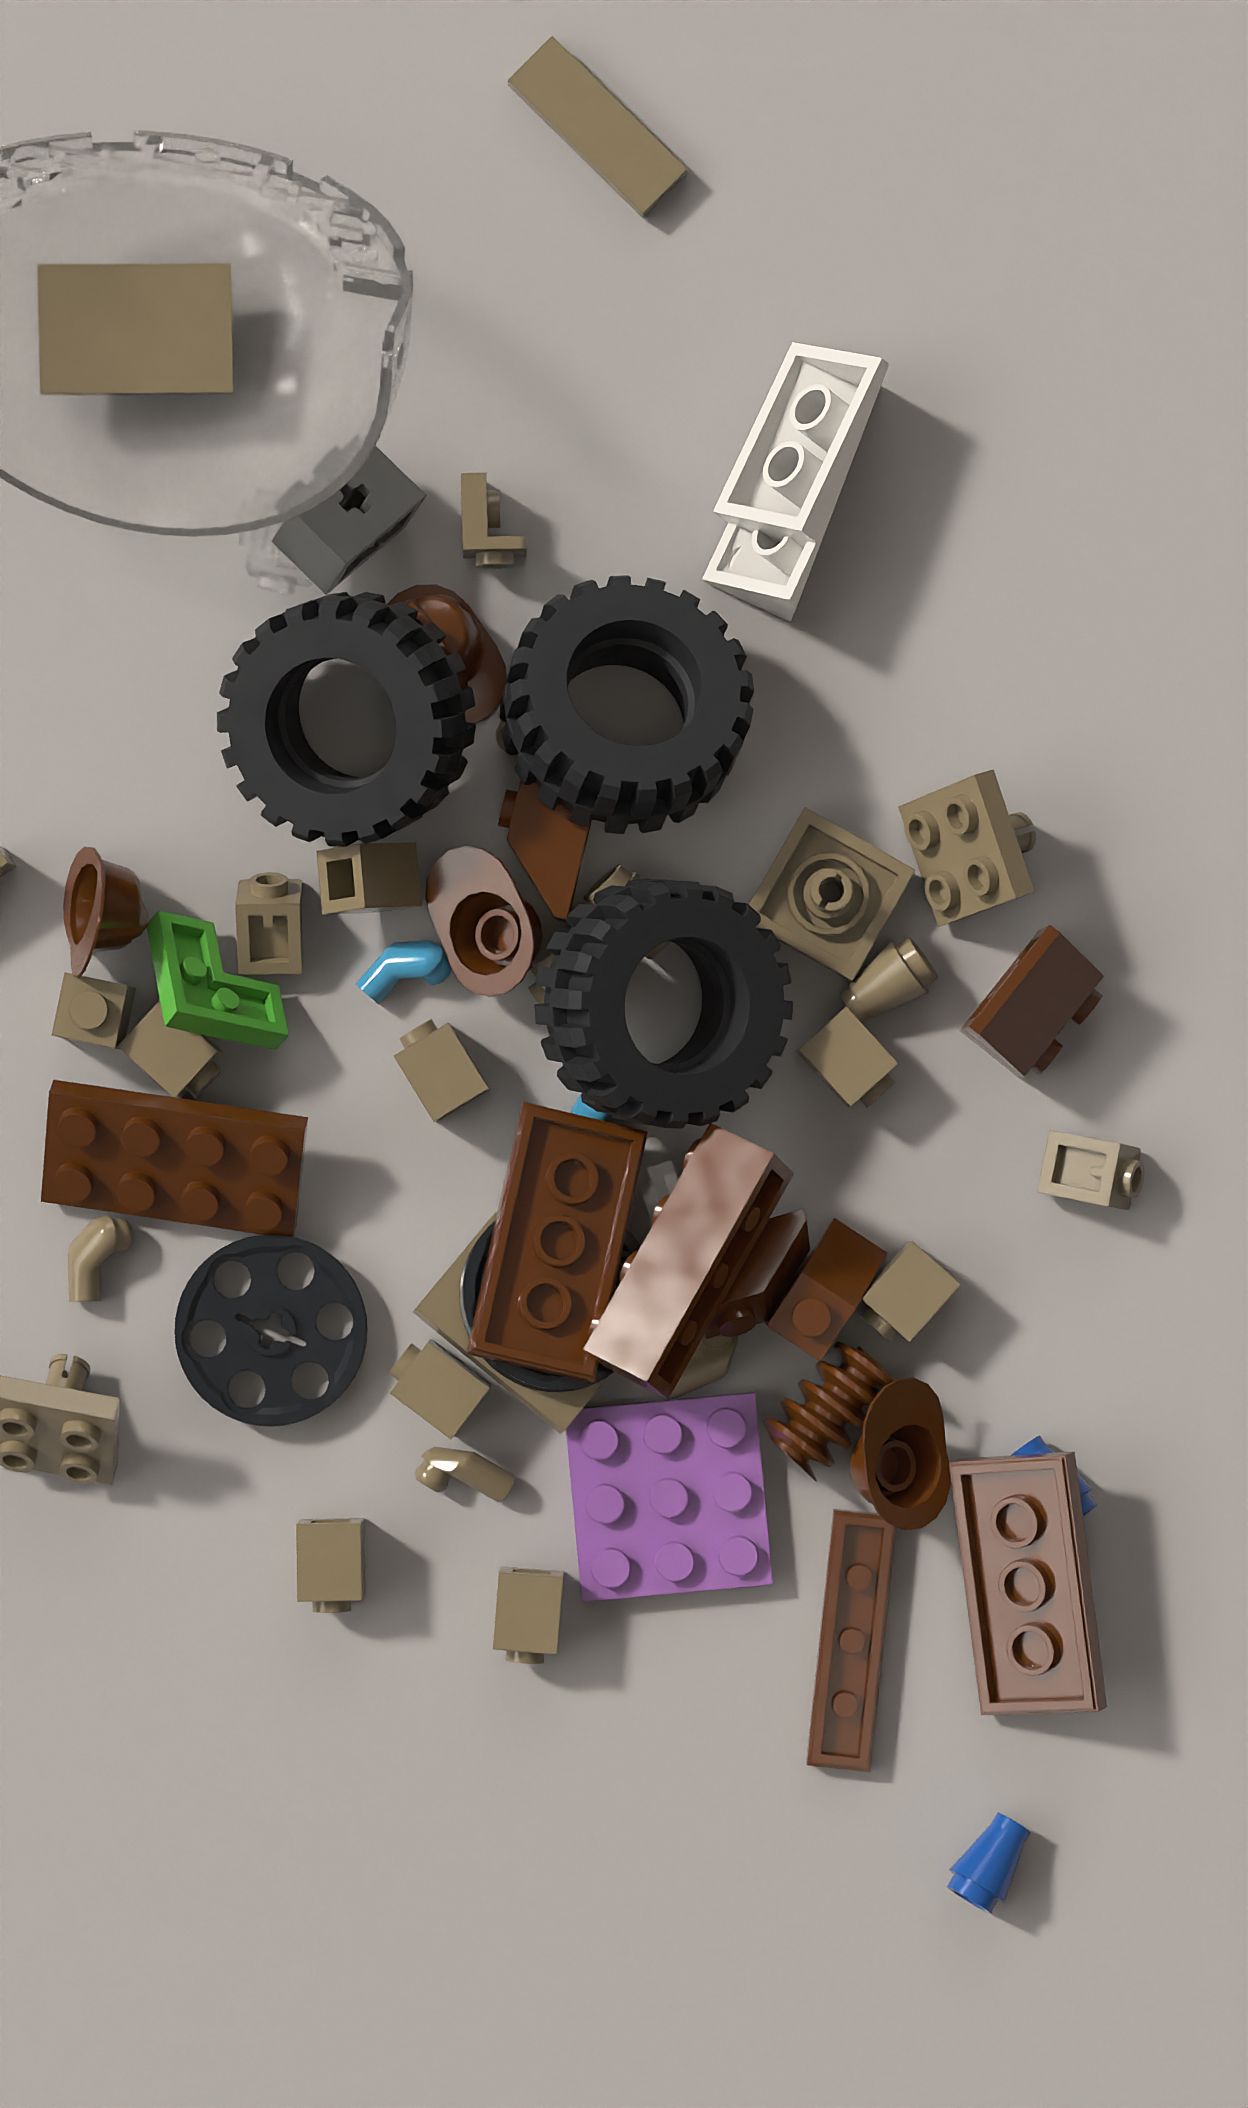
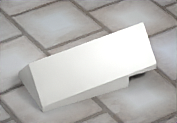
(792, 475)

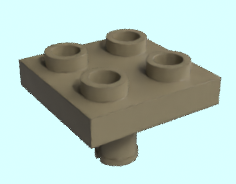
(968, 847)
(829, 893)
(59, 1425)

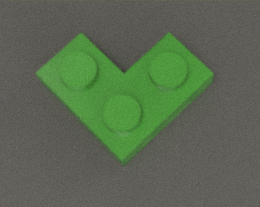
(201, 996)

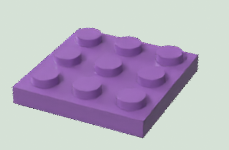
(668, 1497)

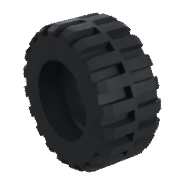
(645, 632)
(270, 739)
(737, 1017)

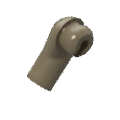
(90, 1251)
(707, 1364)
(467, 1467)

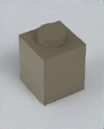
(369, 878)
(93, 1011)
(171, 1056)
(849, 1060)
(439, 1069)
(907, 1293)
(437, 1386)
(330, 1563)
(528, 1613)

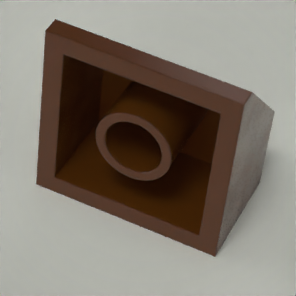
(1034, 1003)

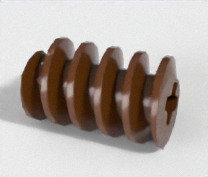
(828, 1407)

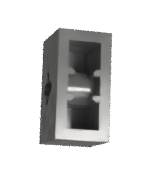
(351, 524)

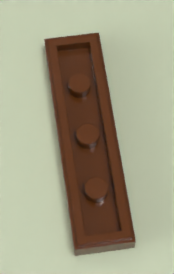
(851, 1641)

